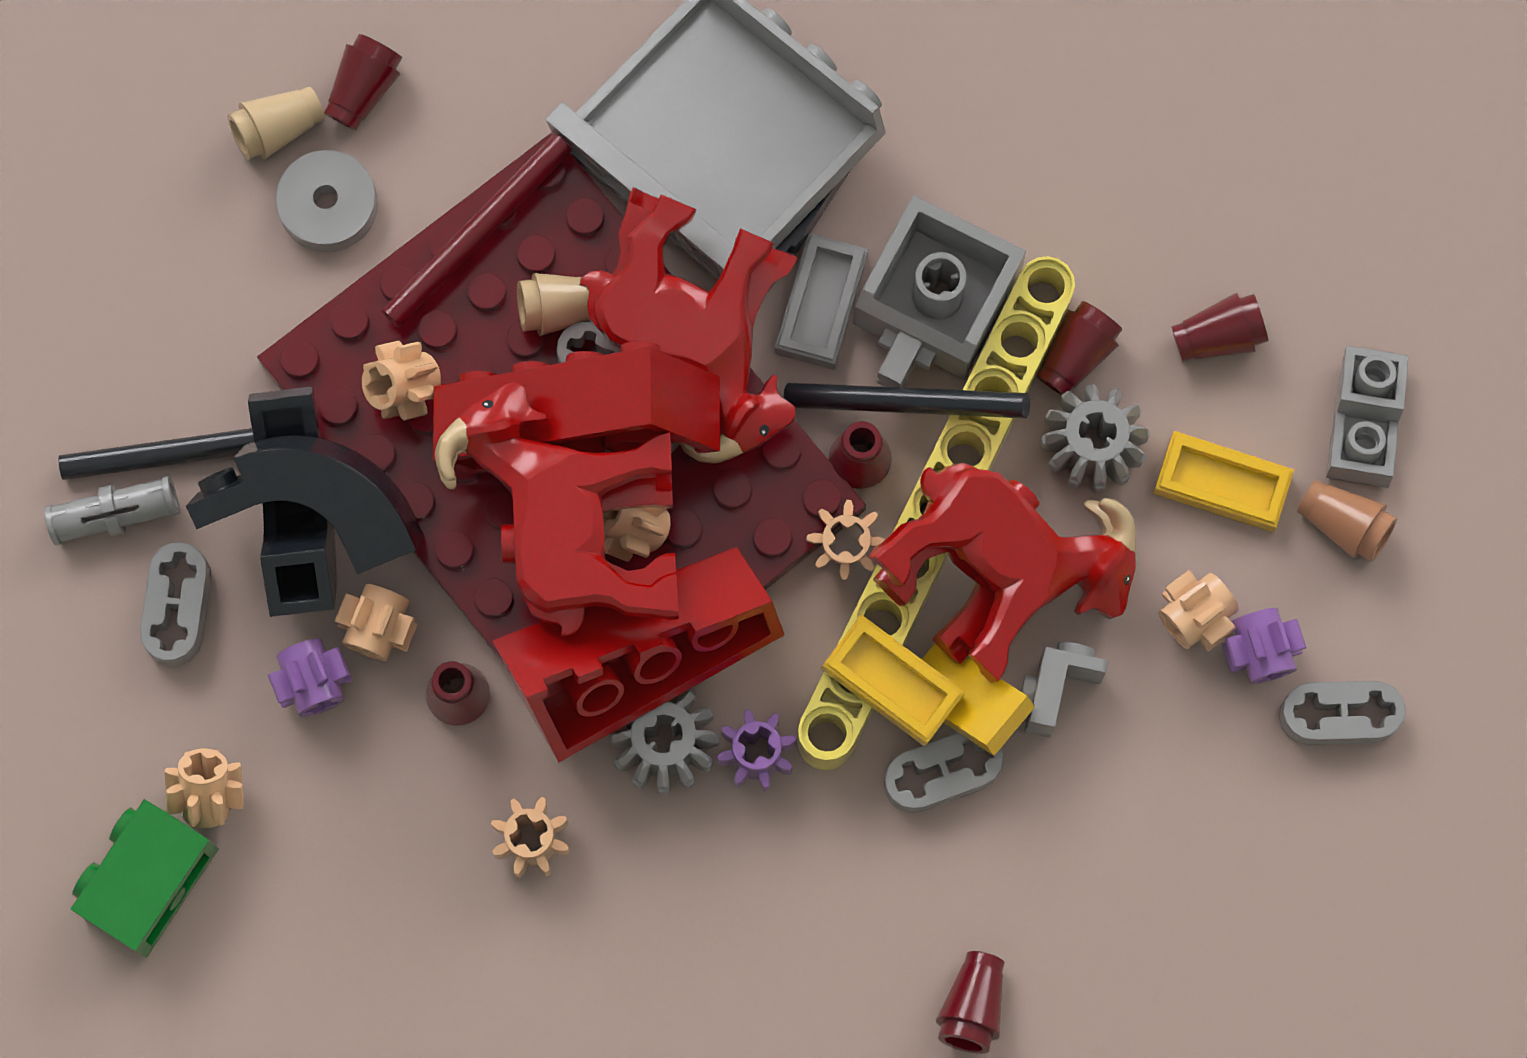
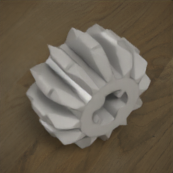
(1111, 425)
(681, 752)

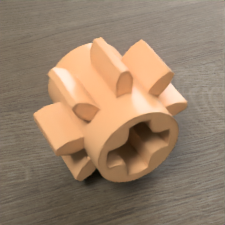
(400, 380)
(847, 522)
(635, 531)
(1198, 610)
(375, 622)
(204, 788)
(539, 822)

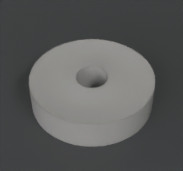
(321, 174)

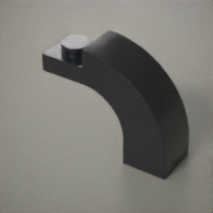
(324, 476)
(297, 540)

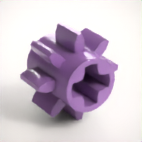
(1264, 645)
(310, 677)
(751, 733)

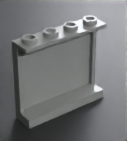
(726, 122)

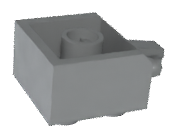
(932, 327)

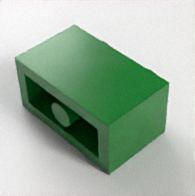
(142, 876)

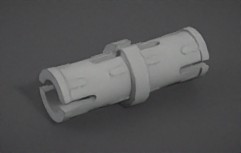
(74, 518)

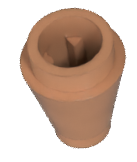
(1348, 519)

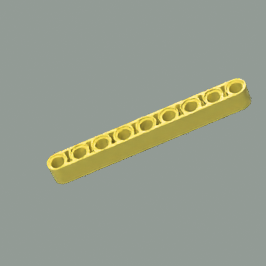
(993, 371)

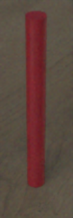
(476, 230)

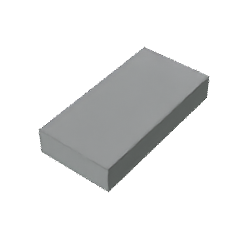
(821, 301)

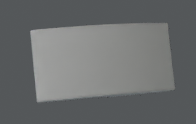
(1367, 416)

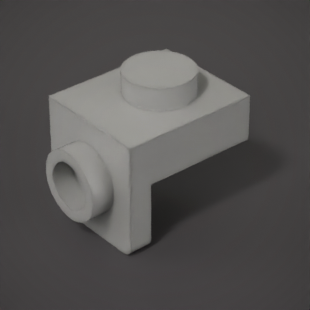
(1046, 689)

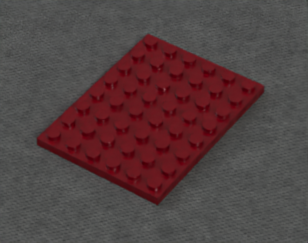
(472, 323)

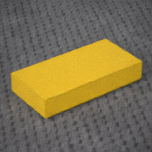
(1223, 481)
(892, 680)
(987, 710)

